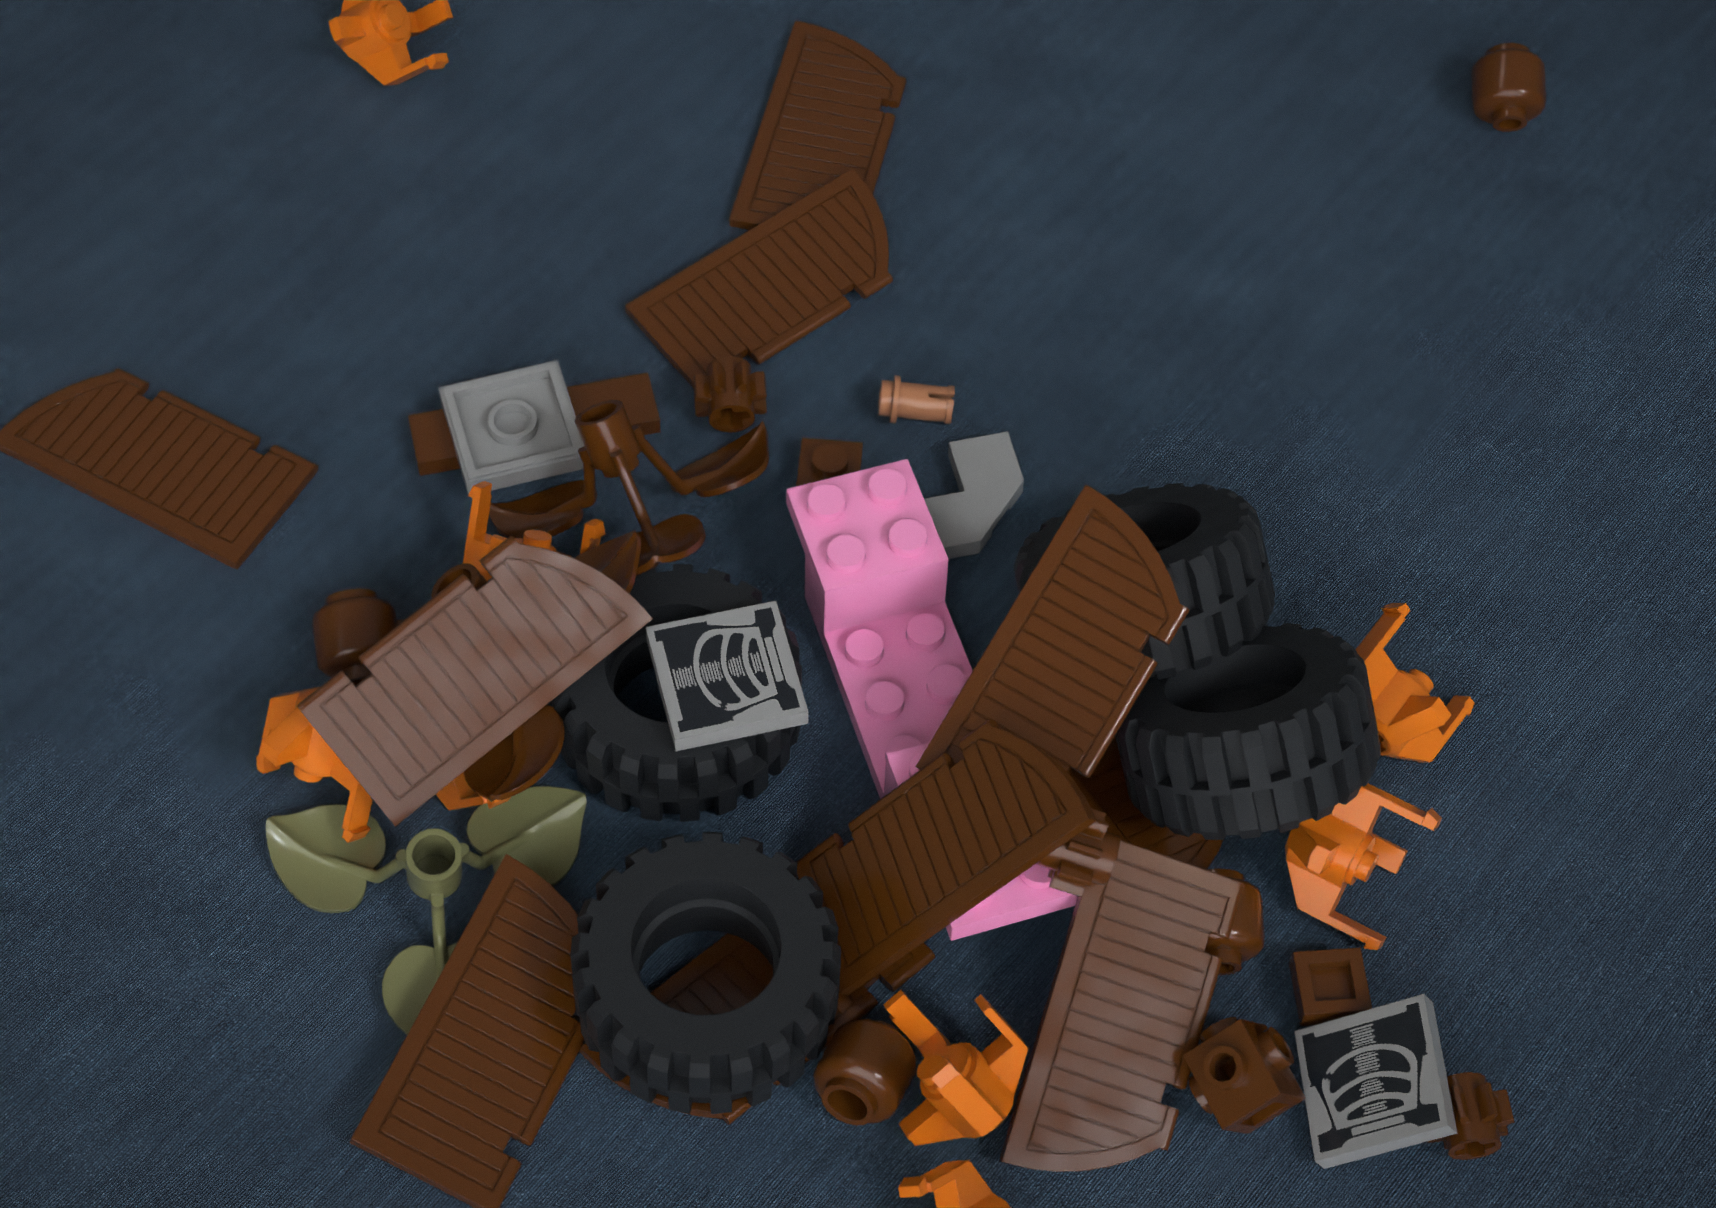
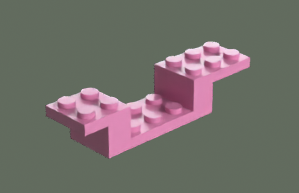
(891, 642)

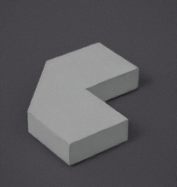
(988, 487)

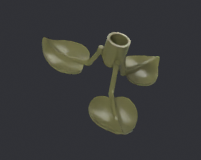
(331, 875)

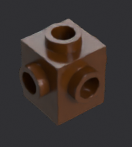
(1243, 1074)

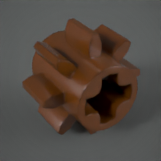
(730, 394)
(1083, 858)
(1479, 1117)

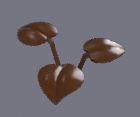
(613, 447)
(536, 744)

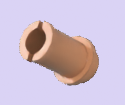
(915, 401)

